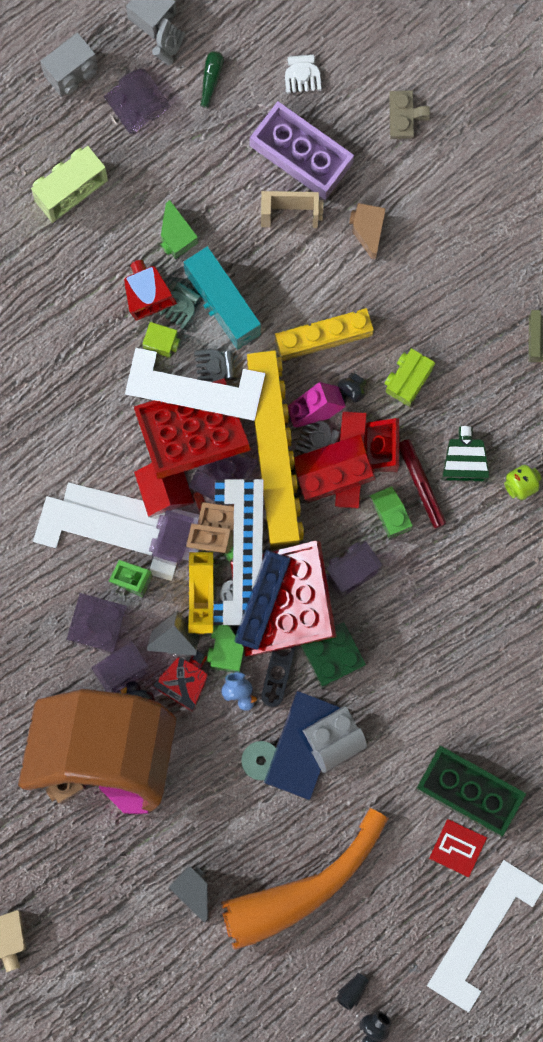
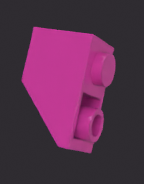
(316, 405)
(126, 801)

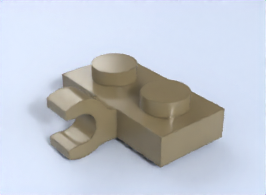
(403, 114)

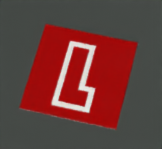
(457, 848)

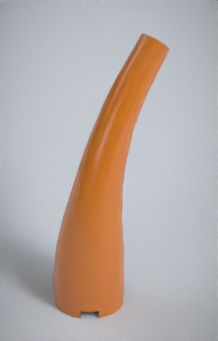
(277, 908)

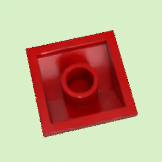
(383, 444)
(162, 493)

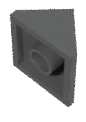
(174, 637)

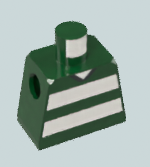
(465, 458)

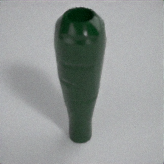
(212, 71)

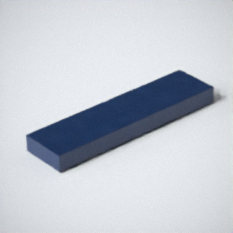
(262, 599)

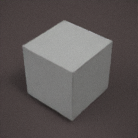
(150, 14)

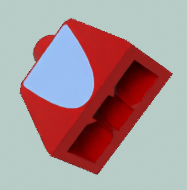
(146, 291)

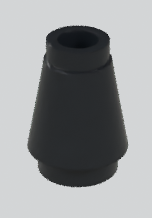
(352, 992)

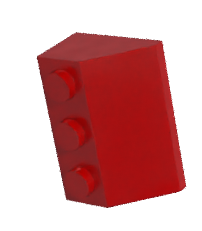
(334, 468)

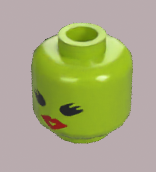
(522, 482)

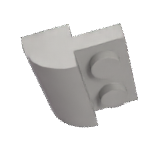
(335, 739)

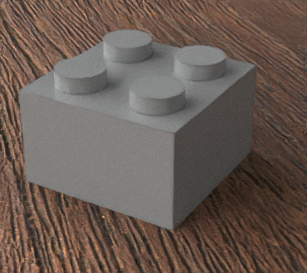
(69, 65)

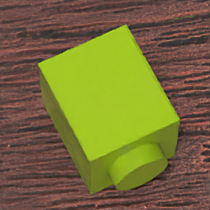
(161, 340)

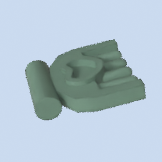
(184, 299)

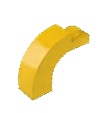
(201, 592)

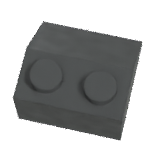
(193, 891)

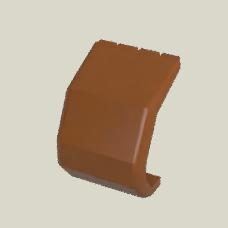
(99, 742)

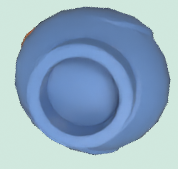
(239, 689)

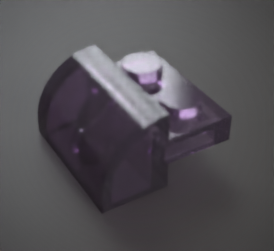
(137, 100)

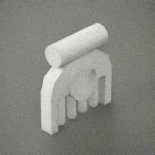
(302, 70)

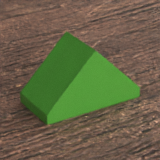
(131, 578)

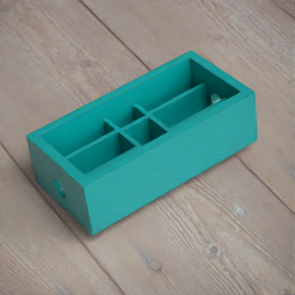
(222, 298)

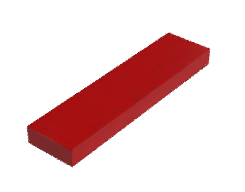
(352, 425)

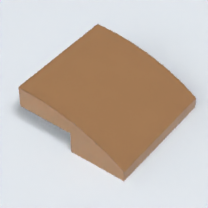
(213, 529)

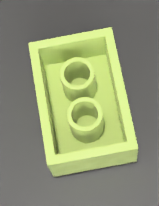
(69, 183)

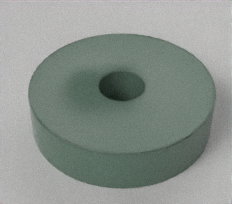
(249, 758)

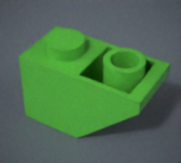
(226, 653)

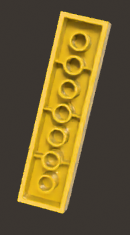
(274, 456)

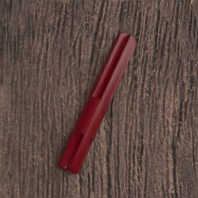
(421, 483)

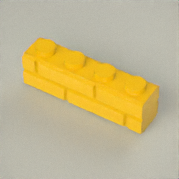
(324, 334)

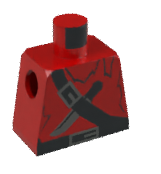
(184, 681)

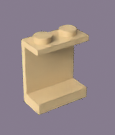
(290, 200)

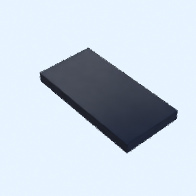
(293, 763)

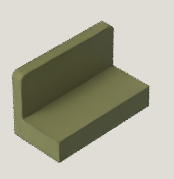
(535, 346)

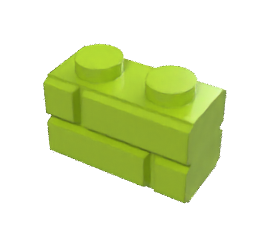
(409, 377)

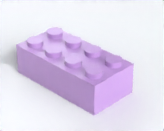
(301, 150)

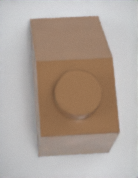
(368, 226)

